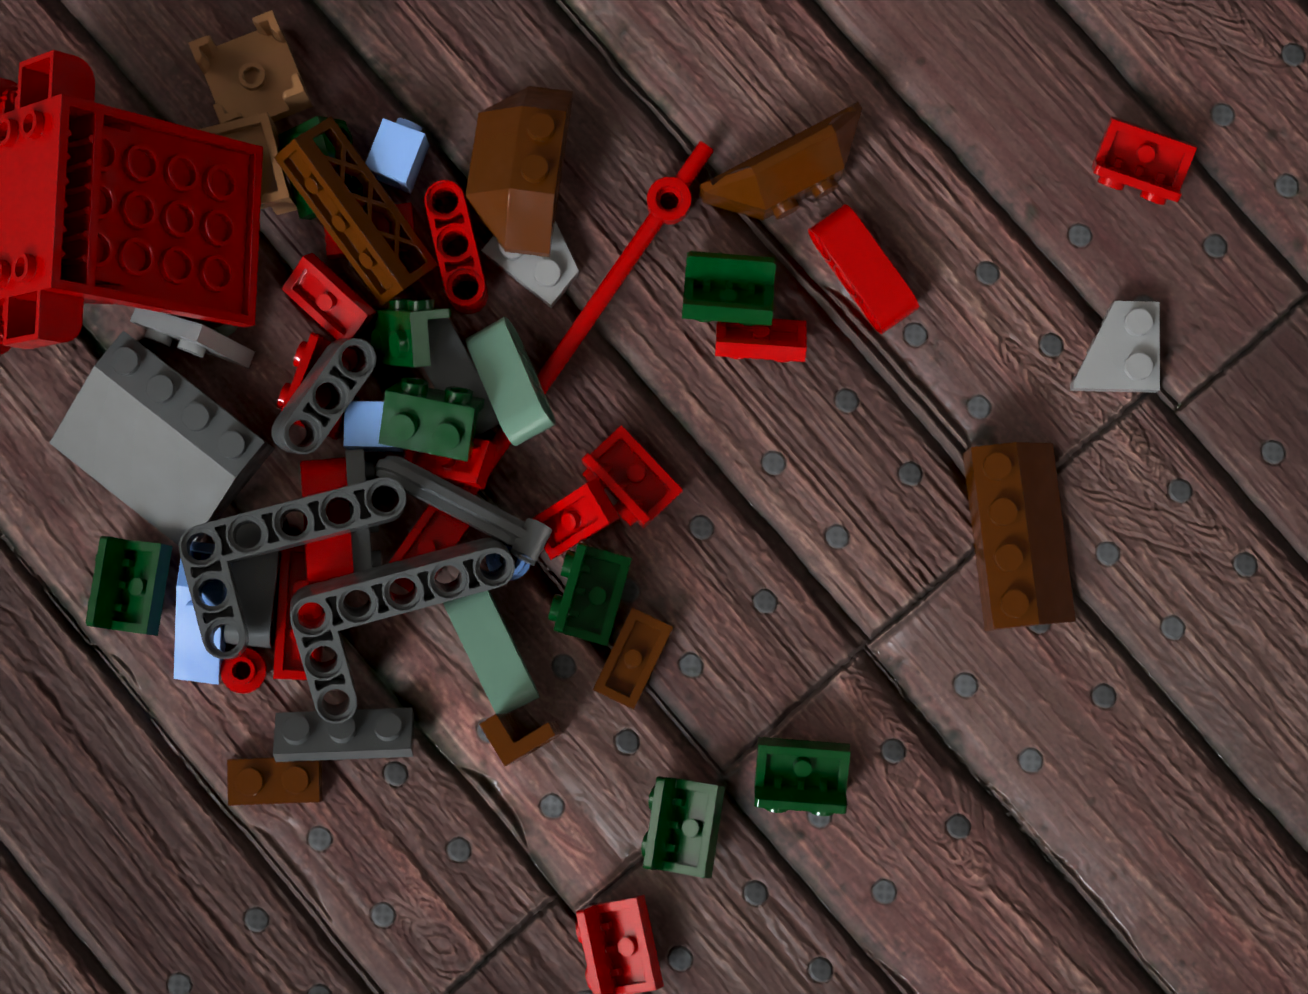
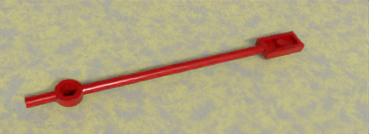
(440, 530)

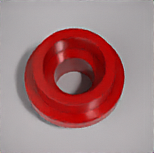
(257, 675)

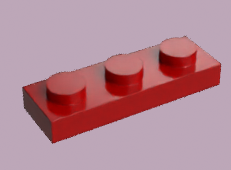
(292, 577)

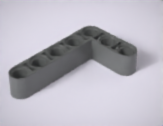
(272, 540)
(382, 604)

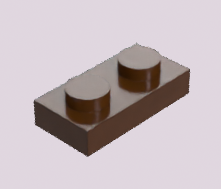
(632, 658)
(272, 782)

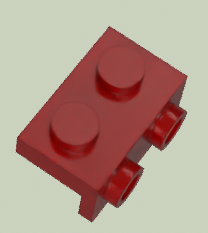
(1143, 161)
(631, 478)
(619, 947)

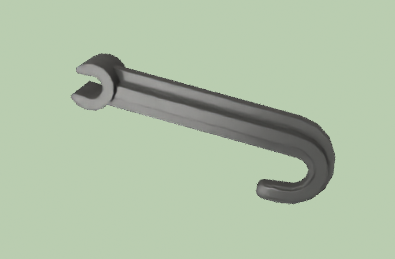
(525, 538)

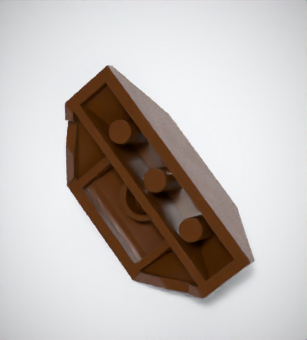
(520, 167)
(788, 171)

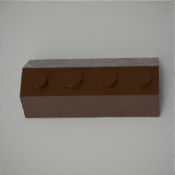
(1018, 535)

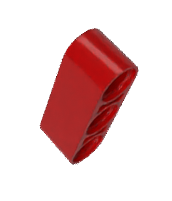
(450, 227)
(863, 268)
(333, 555)

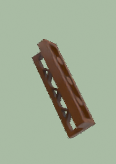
(349, 215)
(509, 741)

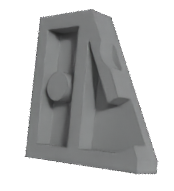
(541, 275)
(191, 336)
(1124, 351)

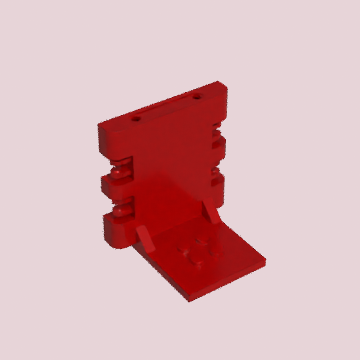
(116, 210)

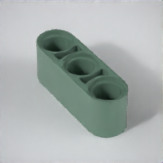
(510, 381)
(492, 651)

